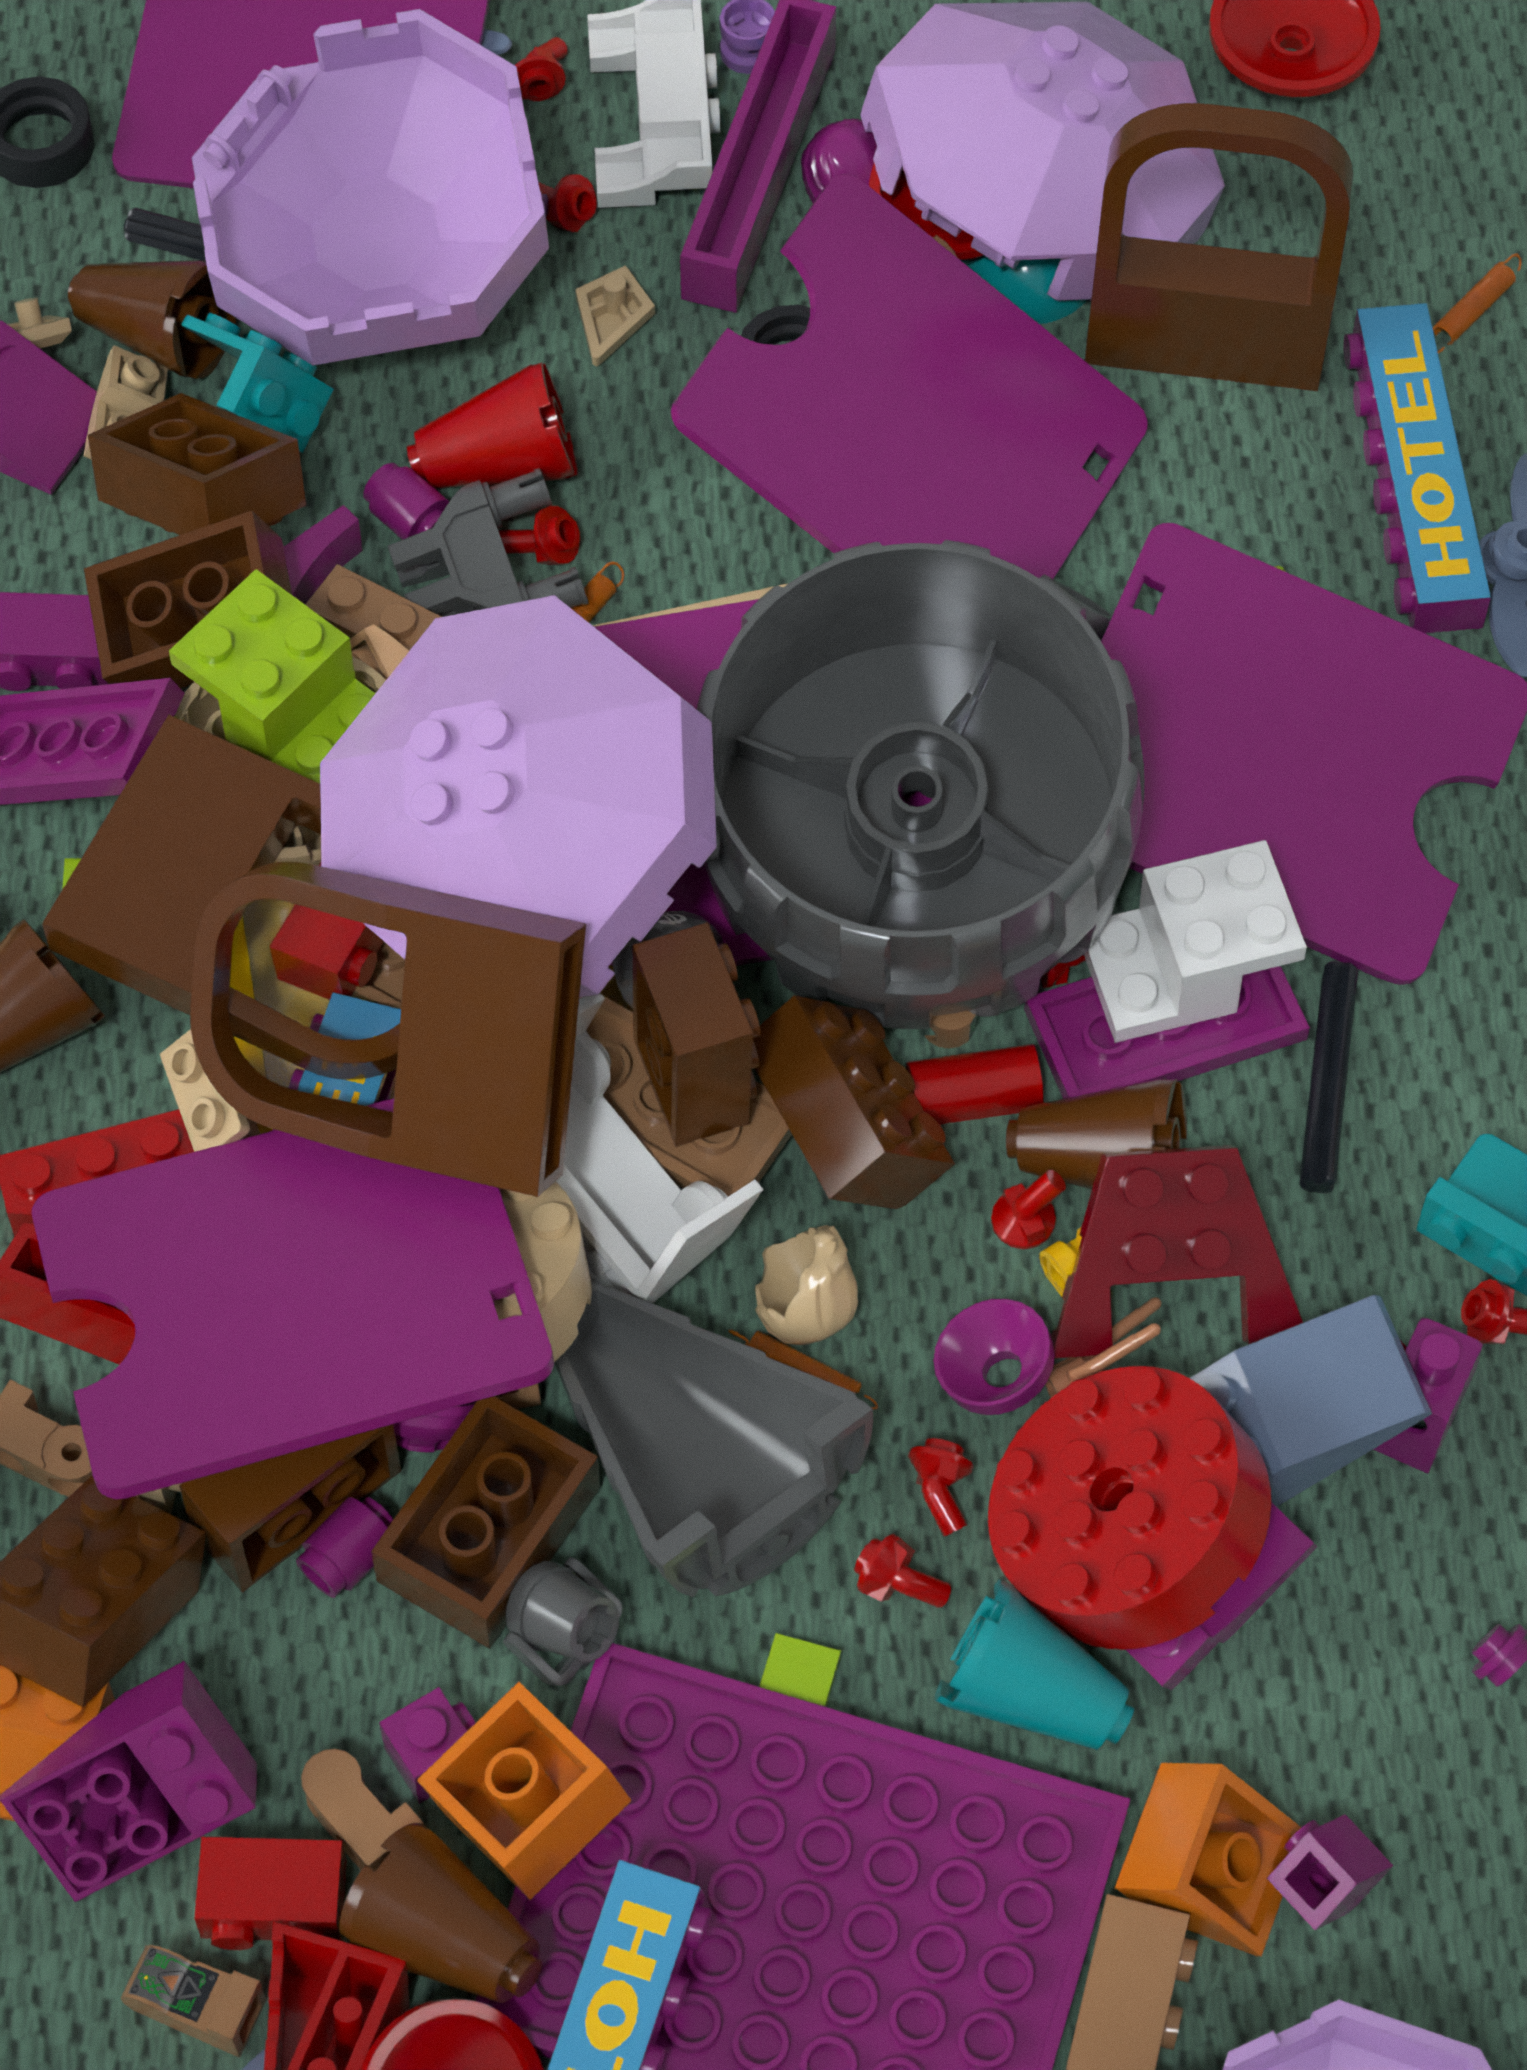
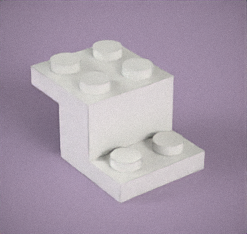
(1193, 941)

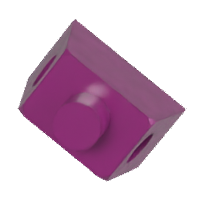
(1444, 1368)

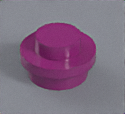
(1500, 1653)

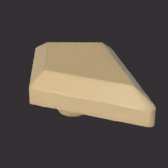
(612, 311)
(39, 329)

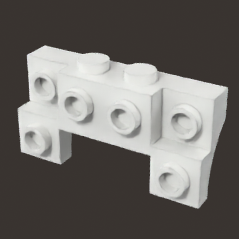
(674, 113)

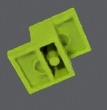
(277, 674)

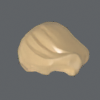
(807, 1287)

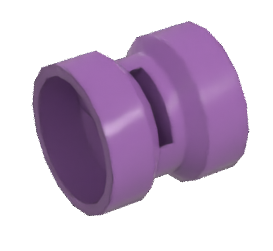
(743, 32)

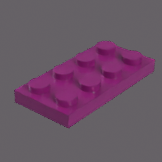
(79, 738)
(1087, 1060)

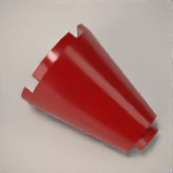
(498, 435)

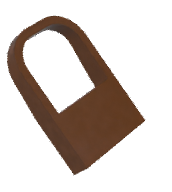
(1214, 306)
(172, 841)
(479, 1029)

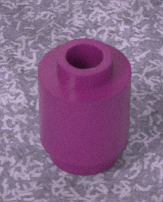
(403, 500)
(341, 1547)

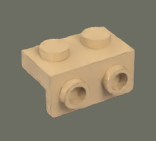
(203, 1110)

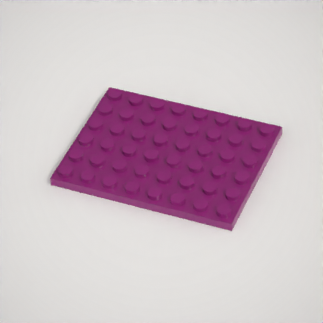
(858, 1879)

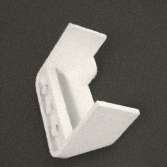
(632, 1216)

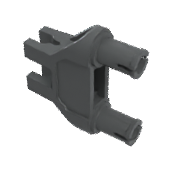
(471, 551)

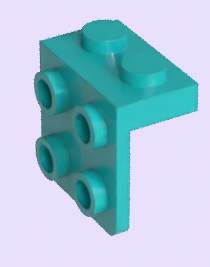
(264, 385)
(1483, 1211)

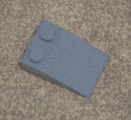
(1319, 1393)

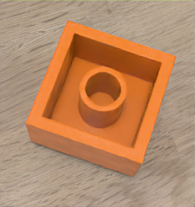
(524, 1790)

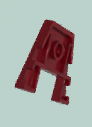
(1172, 1221)

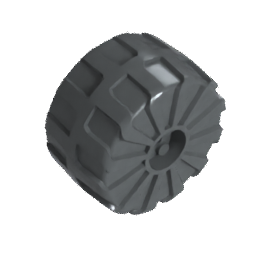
(935, 681)

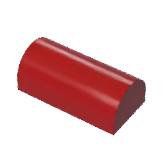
(978, 1083)

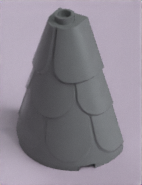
(708, 1441)

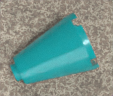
(1033, 1675)

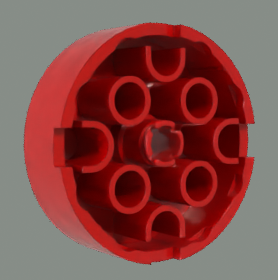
(1129, 1507)

